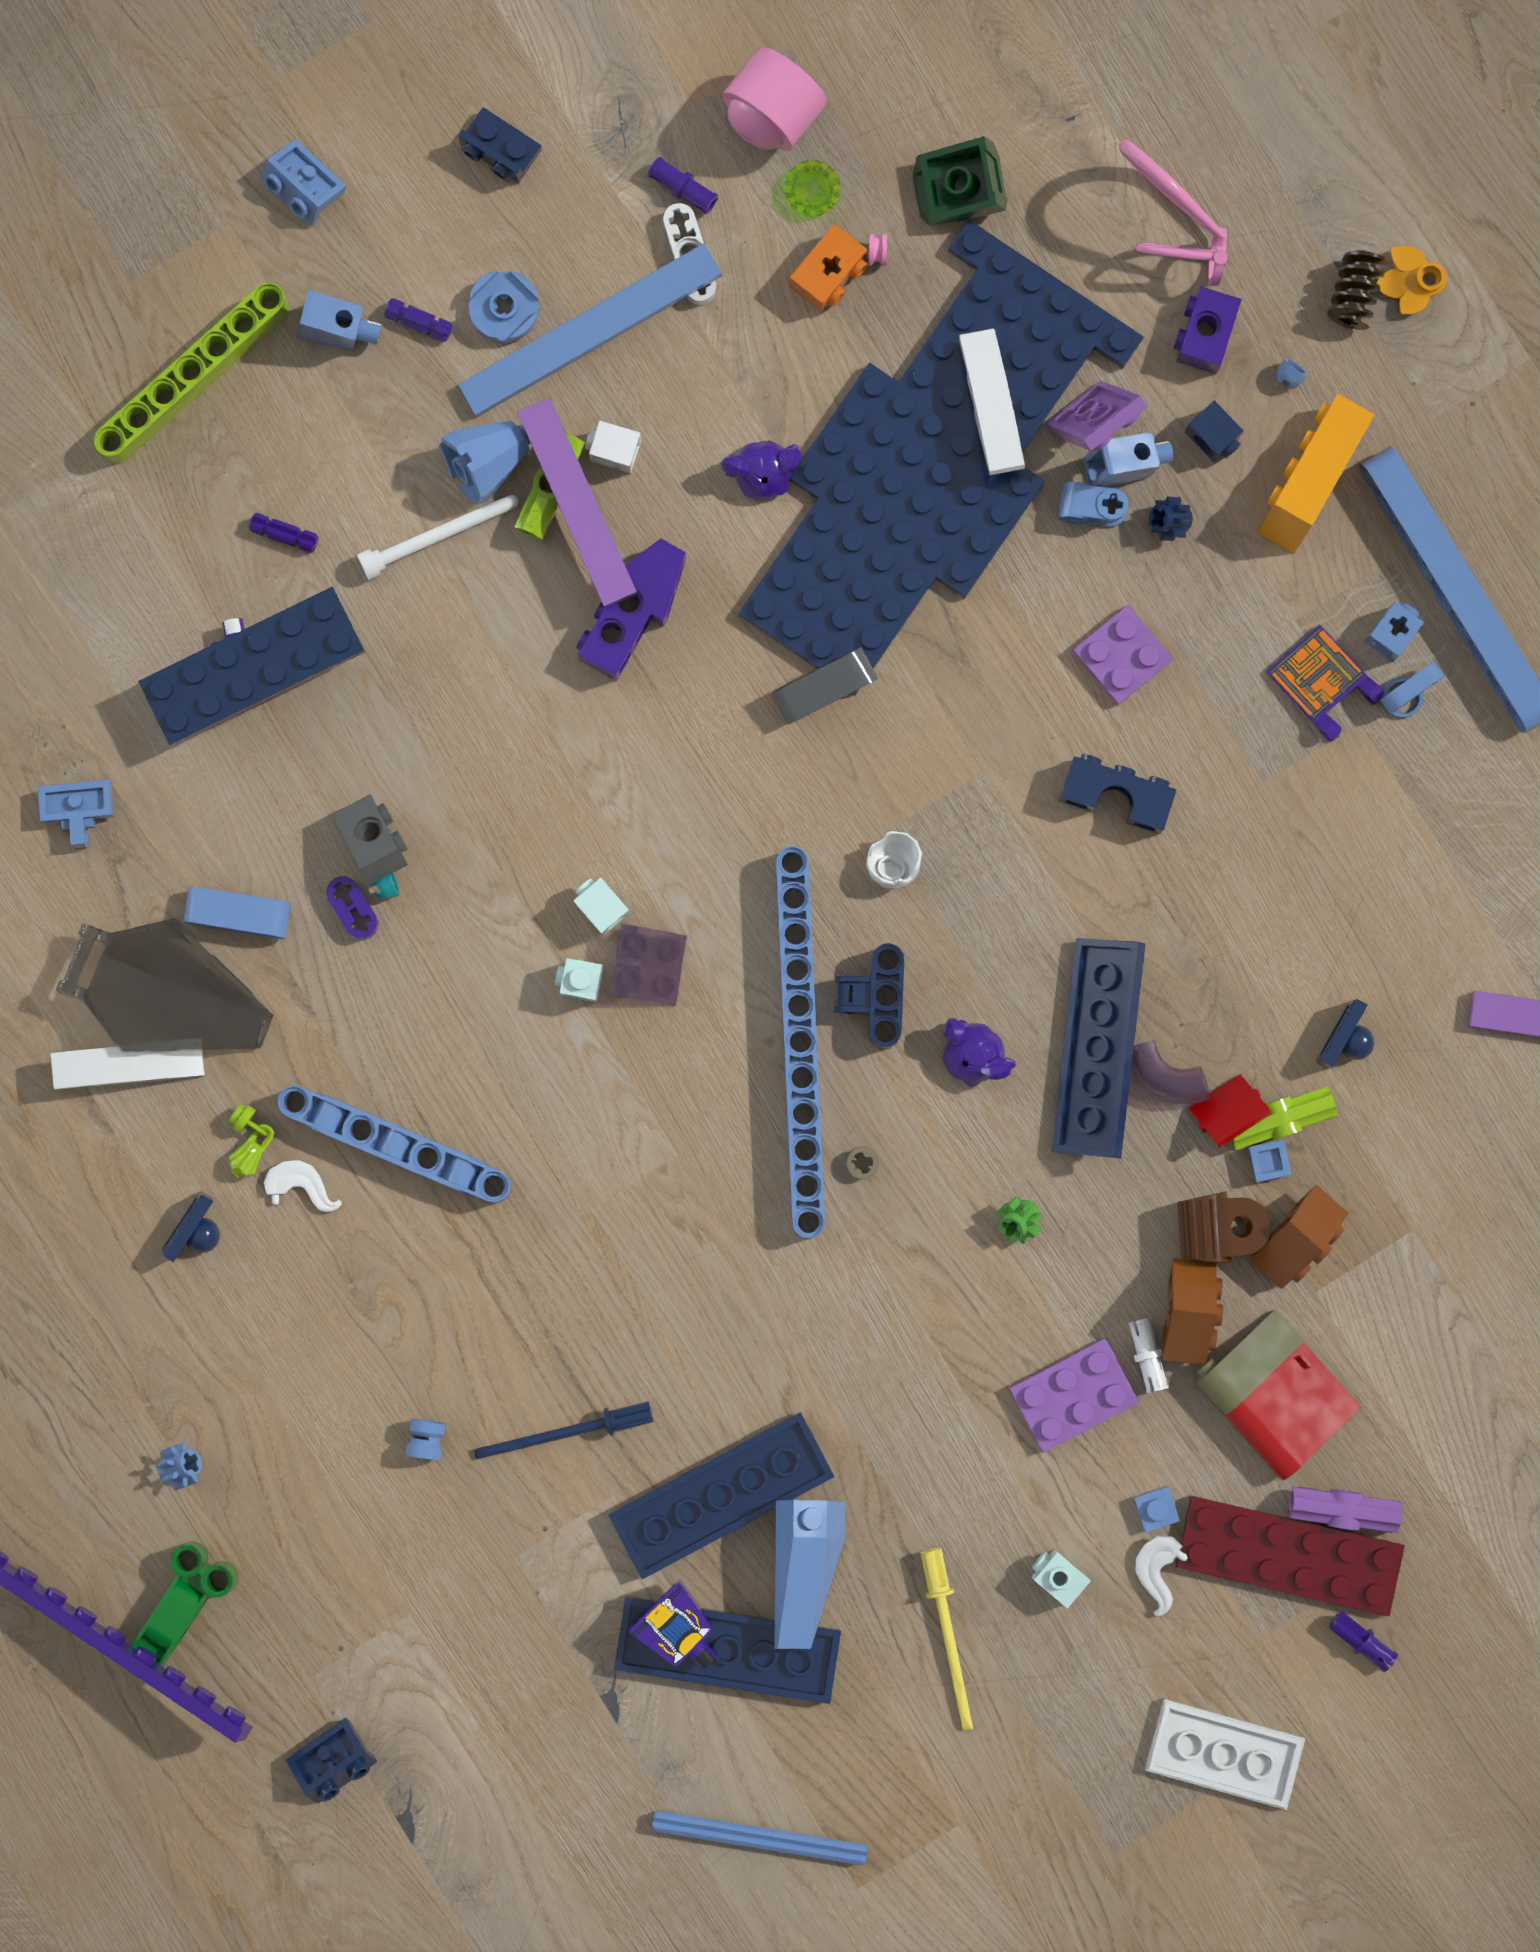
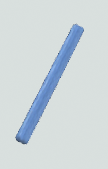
(759, 1838)

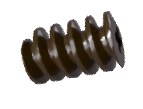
(1355, 287)

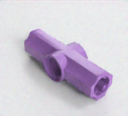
(1345, 1509)

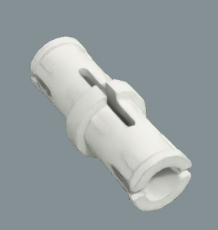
(1148, 1355)

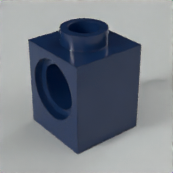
(1215, 432)

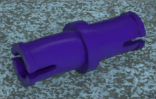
(683, 185)

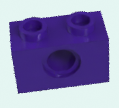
(1219, 312)

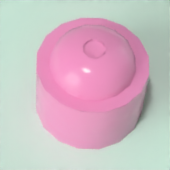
(772, 101)

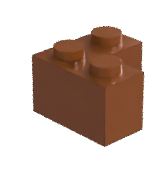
(1301, 1238)
(1192, 1311)

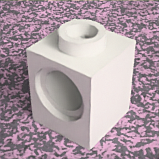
(613, 446)

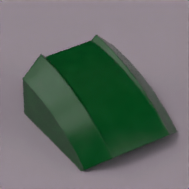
(959, 182)

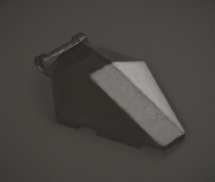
(164, 992)

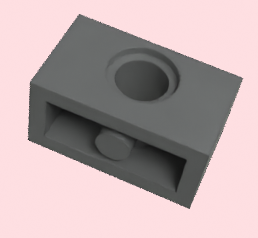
(361, 822)

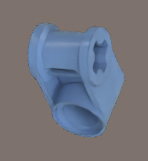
(1088, 504)

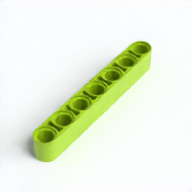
(187, 390)

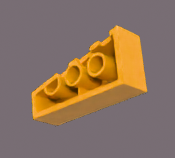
(1315, 473)

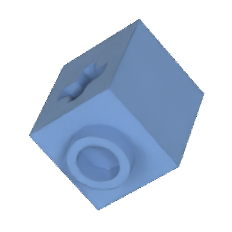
(1381, 636)

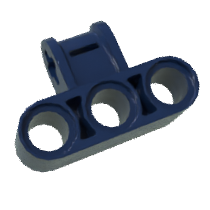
(864, 995)

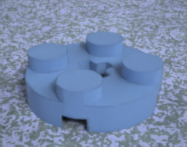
(504, 286)

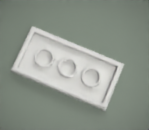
(1225, 1754)

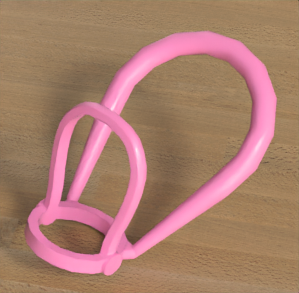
(1175, 193)

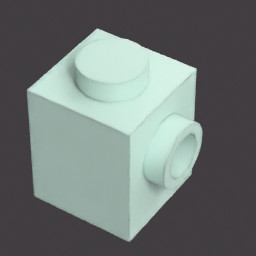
(600, 905)
(579, 979)
(1059, 1577)

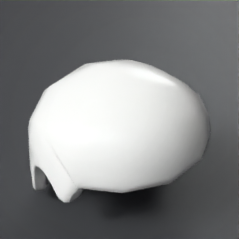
(894, 860)

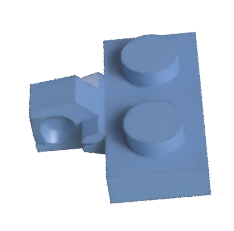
(76, 807)

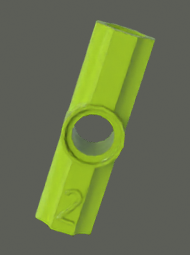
(542, 506)
(1289, 1117)

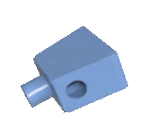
(321, 318)
(1126, 460)

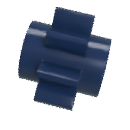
(1170, 518)

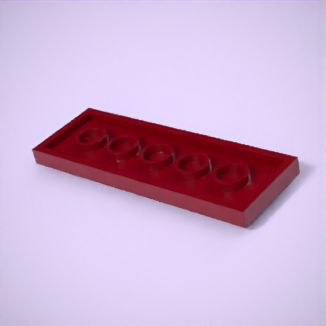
(1290, 1555)

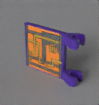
(1319, 676)

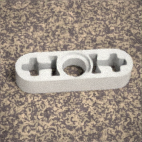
(691, 226)

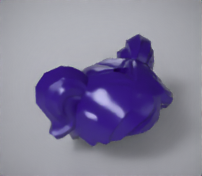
(760, 461)
(980, 1048)

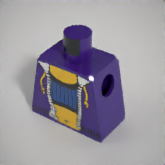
(676, 1628)

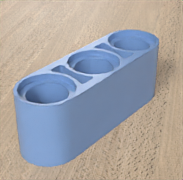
(237, 912)

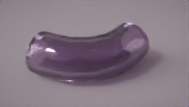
(1165, 1081)

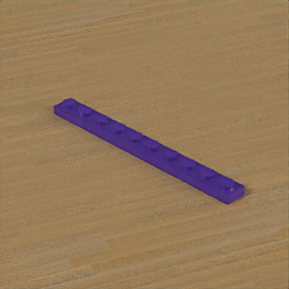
(112, 1644)

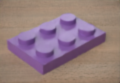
(1097, 416)
(1074, 1395)

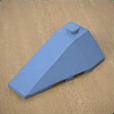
(805, 1561)

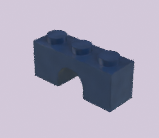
(1148, 799)

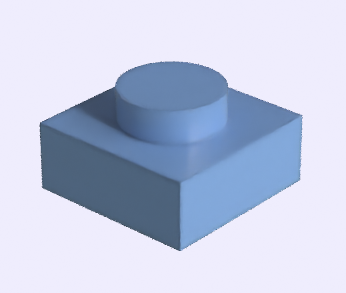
(1269, 1161)
(1156, 1509)

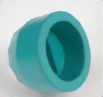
(388, 887)

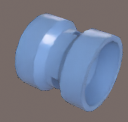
(422, 1447)

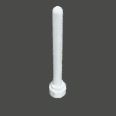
(375, 561)

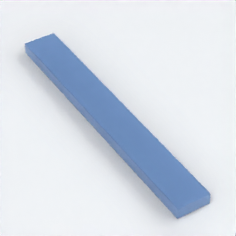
(590, 330)

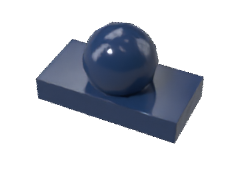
(1348, 1037)
(193, 1230)

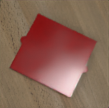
(1230, 1111)

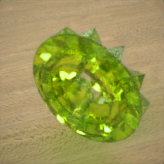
(801, 176)

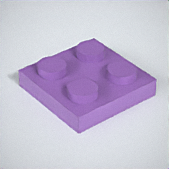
(1122, 655)

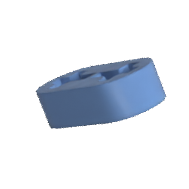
(1412, 687)

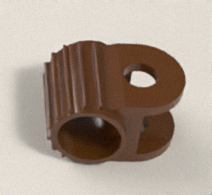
(1207, 1227)

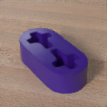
(359, 903)

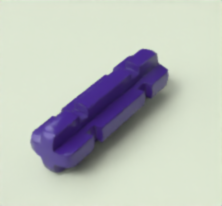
(418, 320)
(283, 532)

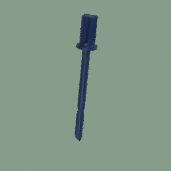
(614, 1421)

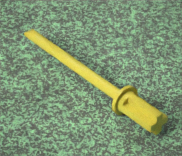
(939, 1588)

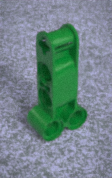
(183, 1601)

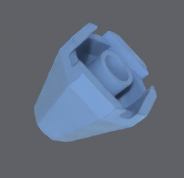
(484, 456)

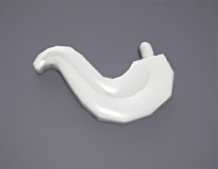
(295, 1174)
(1149, 1562)

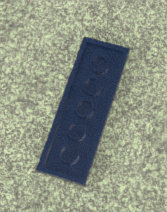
(251, 666)
(1098, 1047)
(721, 1495)
(744, 1656)

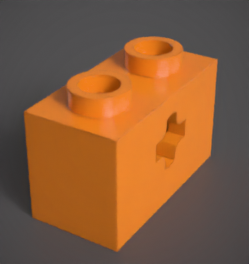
(833, 249)

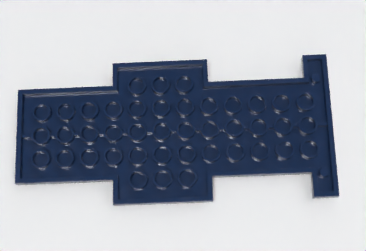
(906, 469)

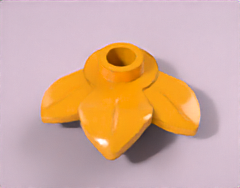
(1406, 280)

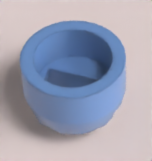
(1291, 372)

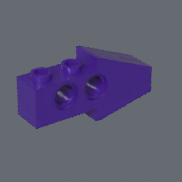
(656, 580)

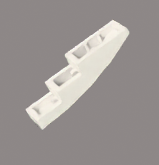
(991, 402)
(112, 1067)

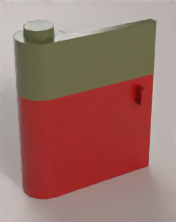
(1277, 1395)

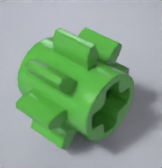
(1019, 1220)

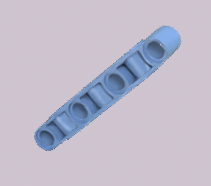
(394, 1143)

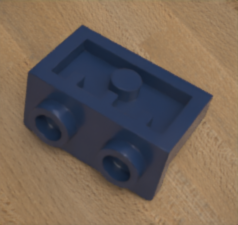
(499, 145)
(331, 1762)

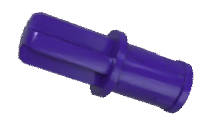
(1363, 1641)

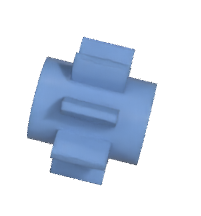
(179, 1466)

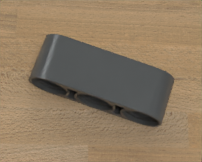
(824, 685)

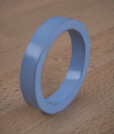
(1403, 715)

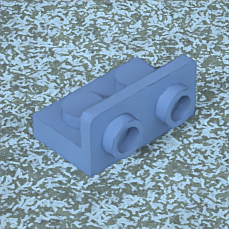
(301, 181)

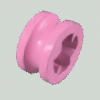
(877, 249)

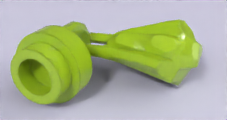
(247, 1157)

